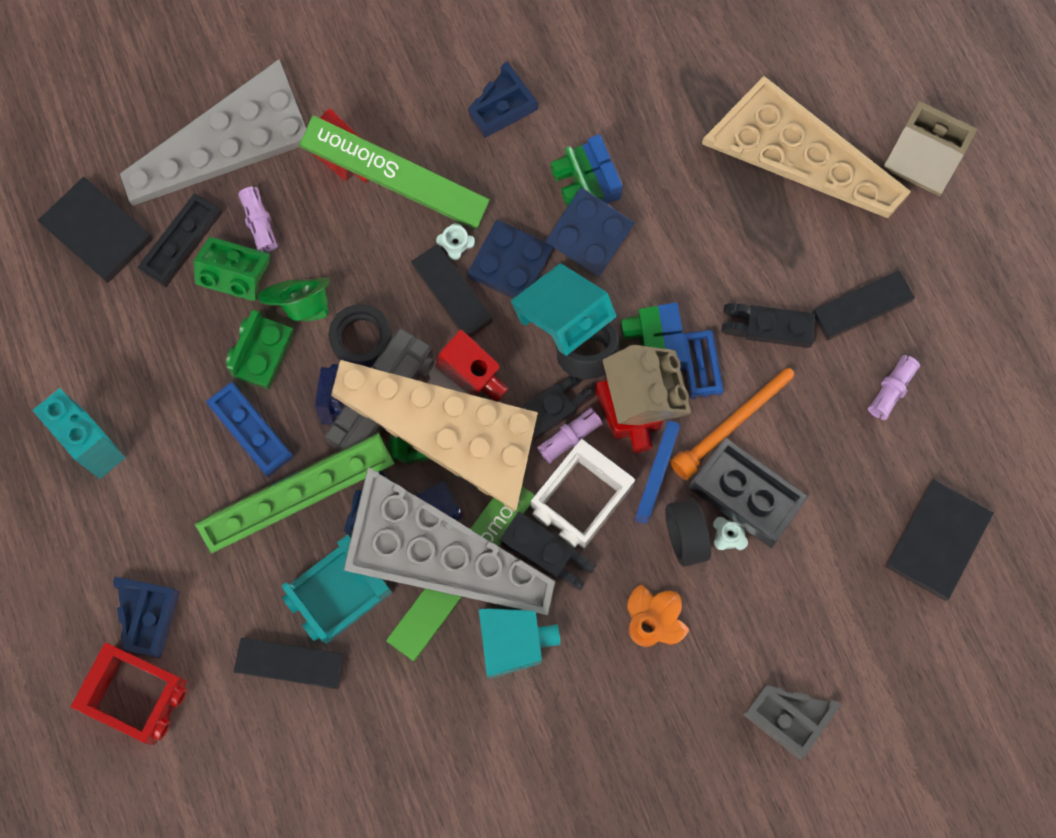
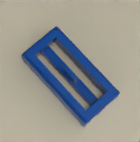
(704, 391)

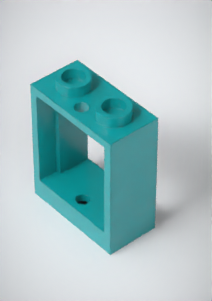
(79, 433)

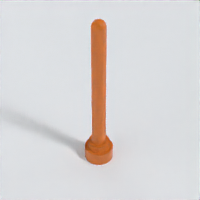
(686, 462)

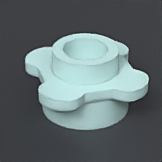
(457, 232)
(723, 540)

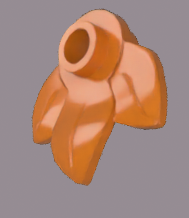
(659, 613)

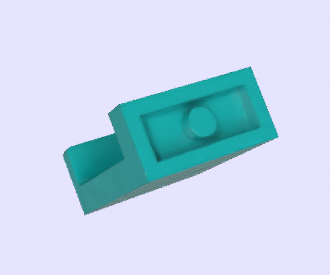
(565, 307)
(333, 597)

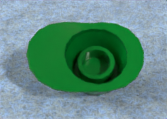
(299, 298)

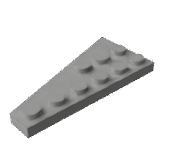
(236, 132)
(420, 546)

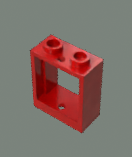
(99, 679)

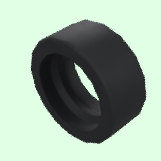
(352, 314)
(591, 366)
(688, 532)

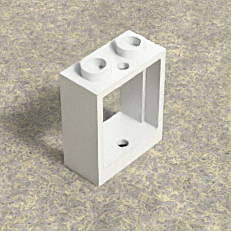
(601, 467)

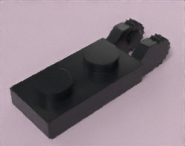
(771, 325)
(554, 406)
(544, 549)

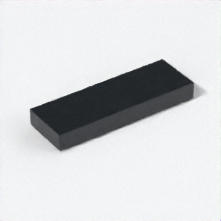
(179, 240)
(451, 291)
(863, 305)
(289, 663)

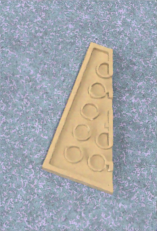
(790, 141)
(457, 430)

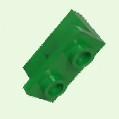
(230, 268)
(259, 350)

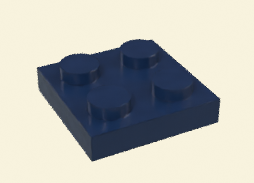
(589, 231)
(509, 260)

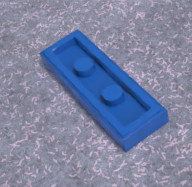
(250, 429)
(657, 472)

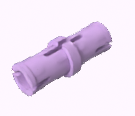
(258, 219)
(894, 387)
(569, 435)

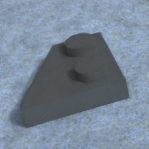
(791, 718)

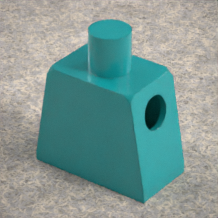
(513, 640)

